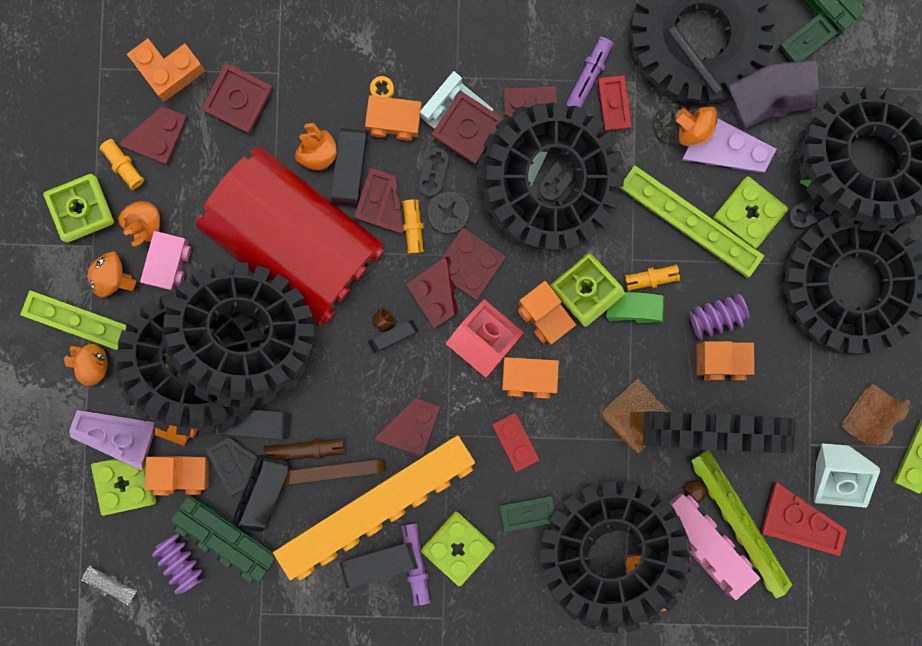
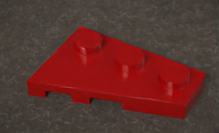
(800, 523)

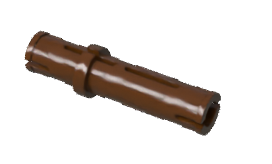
(306, 449)

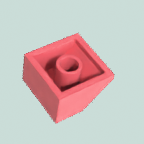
(484, 338)

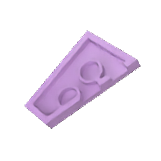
(732, 149)
(114, 435)

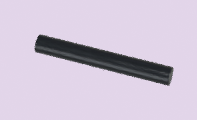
(694, 60)

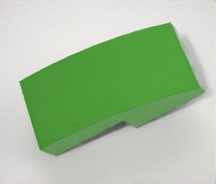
(638, 307)

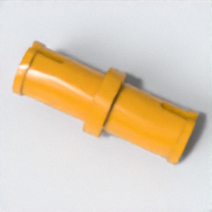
(121, 164)
(413, 226)
(652, 278)

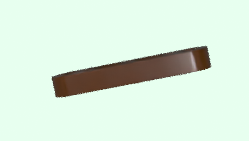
(334, 471)

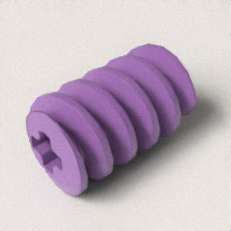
(720, 315)
(177, 564)

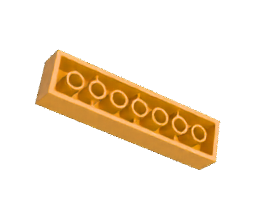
(372, 508)

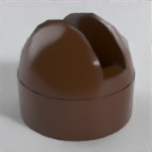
(383, 319)
(696, 490)

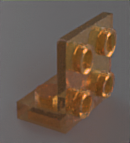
(626, 414)
(875, 416)

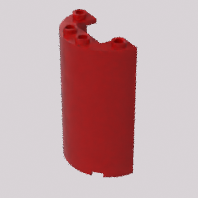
(284, 224)

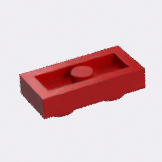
(614, 103)
(515, 442)

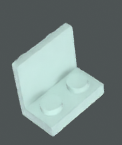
(443, 98)

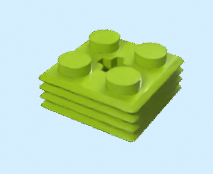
(64, 200)
(767, 211)
(590, 274)
(115, 499)
(457, 531)

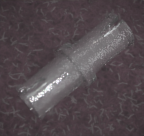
(109, 585)

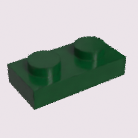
(808, 39)
(527, 513)

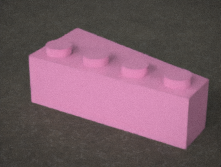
(714, 551)

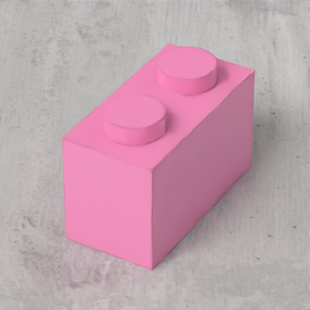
(165, 261)

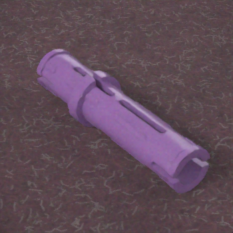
(603, 48)
(417, 576)

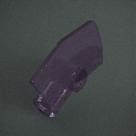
(790, 82)

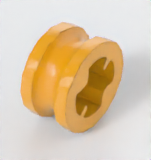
(382, 79)

